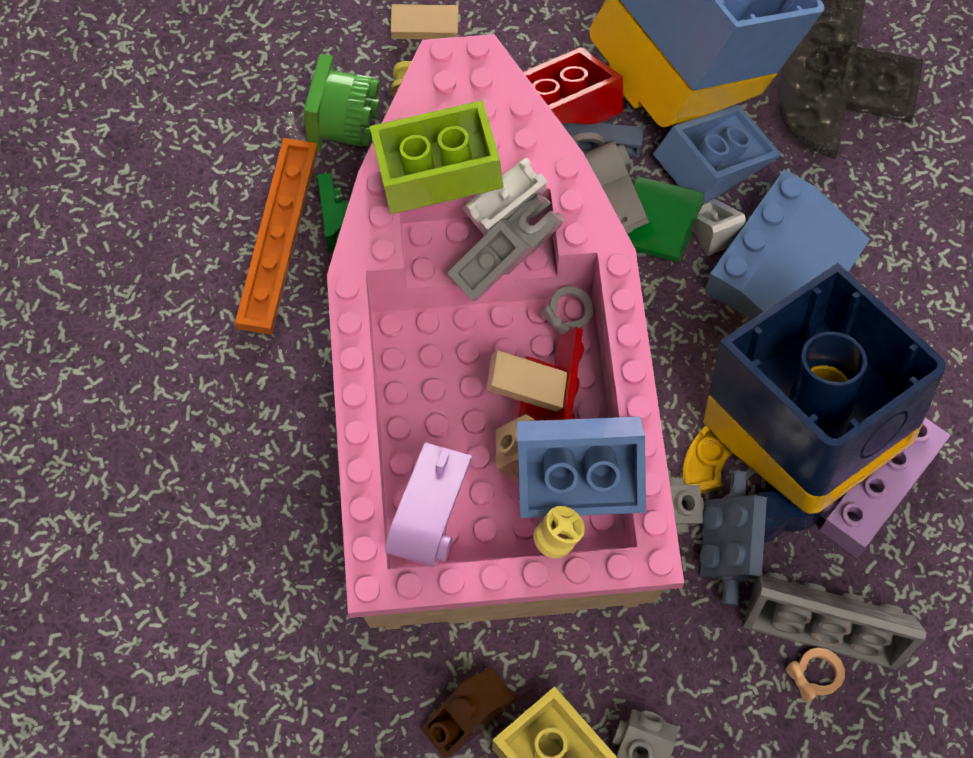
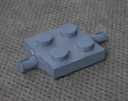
(733, 537)

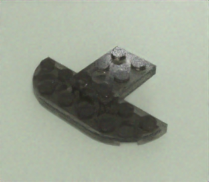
(836, 75)

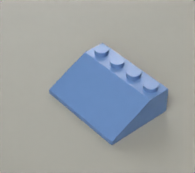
(783, 247)

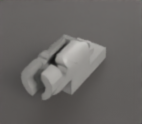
(504, 247)

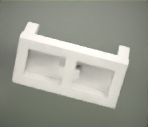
(519, 187)

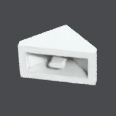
(717, 226)

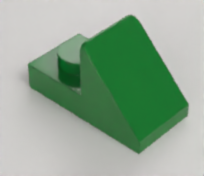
(332, 209)

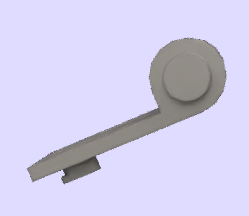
(610, 169)

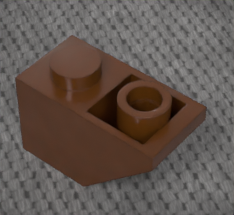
(468, 712)

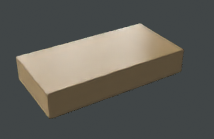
(424, 21)
(526, 381)

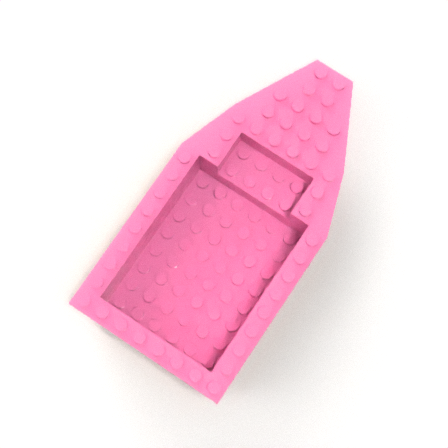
(418, 363)

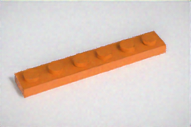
(277, 237)

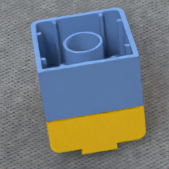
(698, 53)

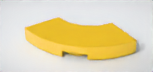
(705, 461)

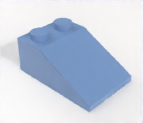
(715, 151)

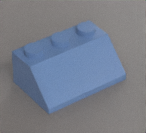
(582, 465)

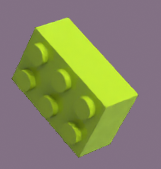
(437, 157)

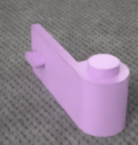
(426, 506)

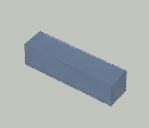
(622, 134)

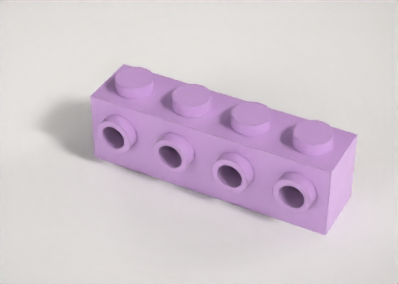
(870, 503)

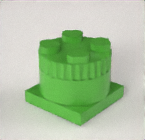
(340, 106)

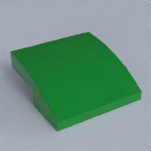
(670, 217)

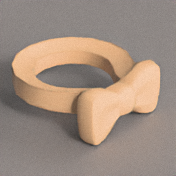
(809, 690)

